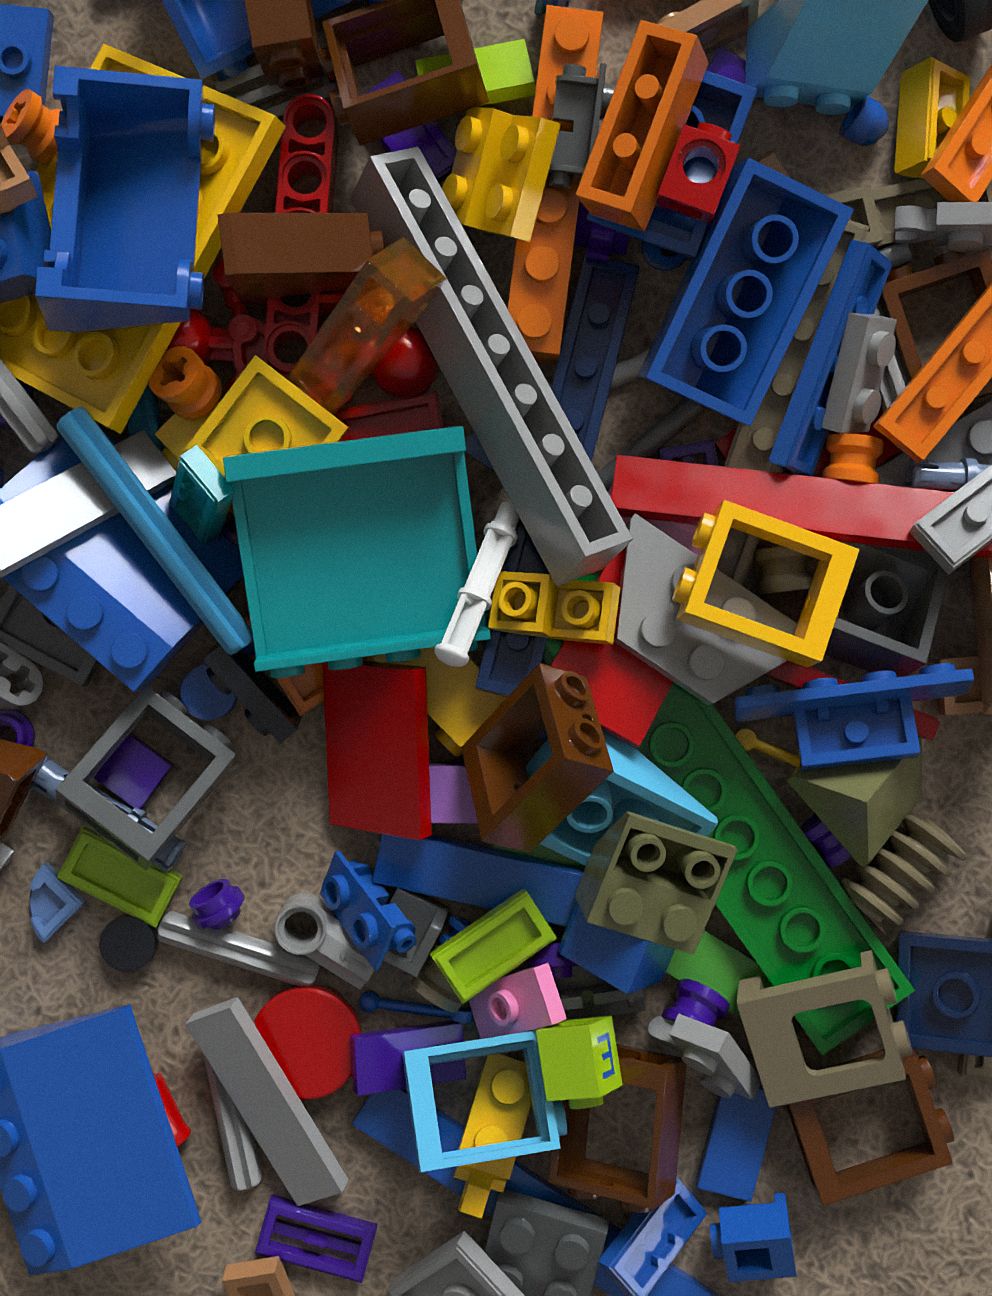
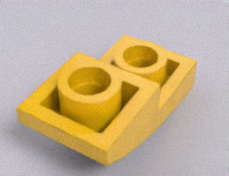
(539, 608)

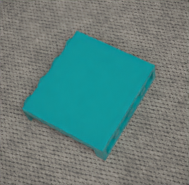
(353, 547)

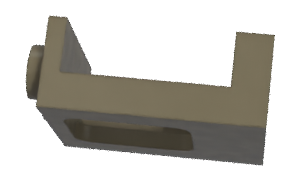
(775, 1047)

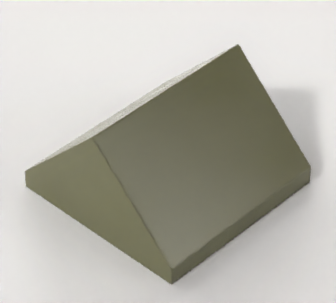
(862, 800)

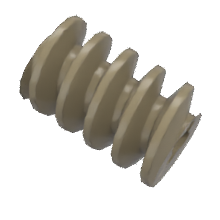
(902, 871)

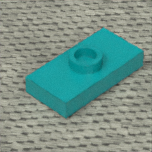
(201, 495)

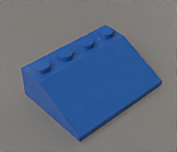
(109, 585)
(87, 1143)

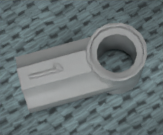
(327, 945)

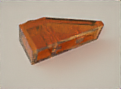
(366, 323)

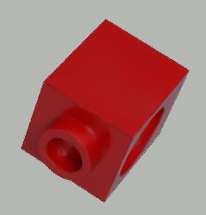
(693, 198)

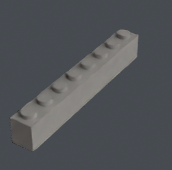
(495, 374)

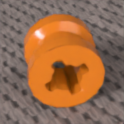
(32, 126)
(186, 383)
(853, 457)

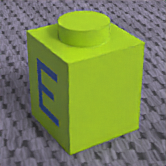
(579, 1061)

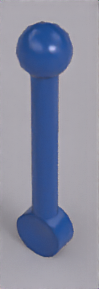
(370, 1002)

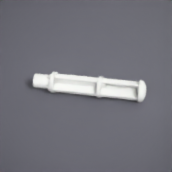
(475, 595)

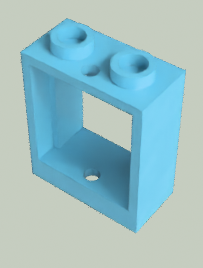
(548, 1115)

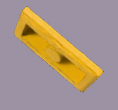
(927, 108)

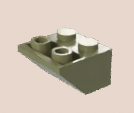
(654, 881)

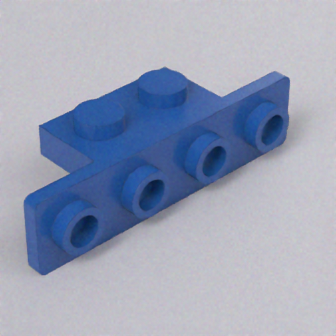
(854, 720)

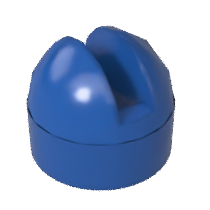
(865, 122)

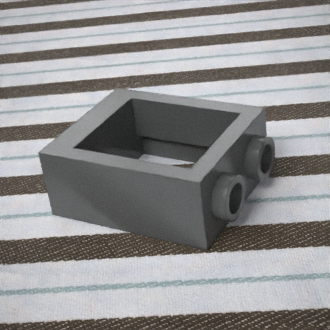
(108, 819)

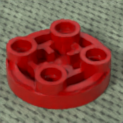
(310, 1037)

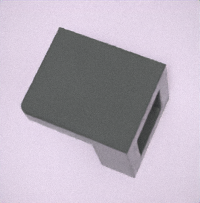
(428, 920)

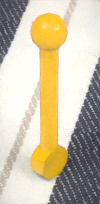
(749, 741)

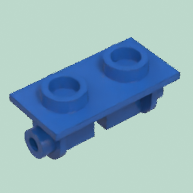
(357, 906)

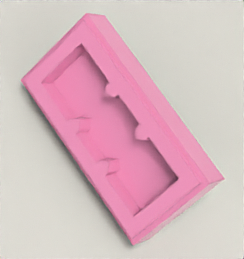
(518, 1003)

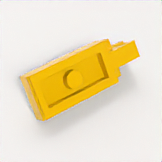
(495, 1116)

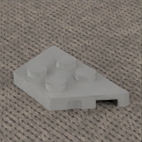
(685, 654)

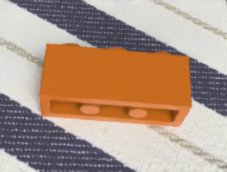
(642, 125)

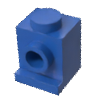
(755, 1241)

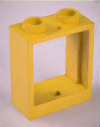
(821, 604)

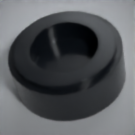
(128, 943)

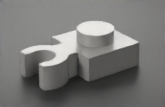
(957, 225)

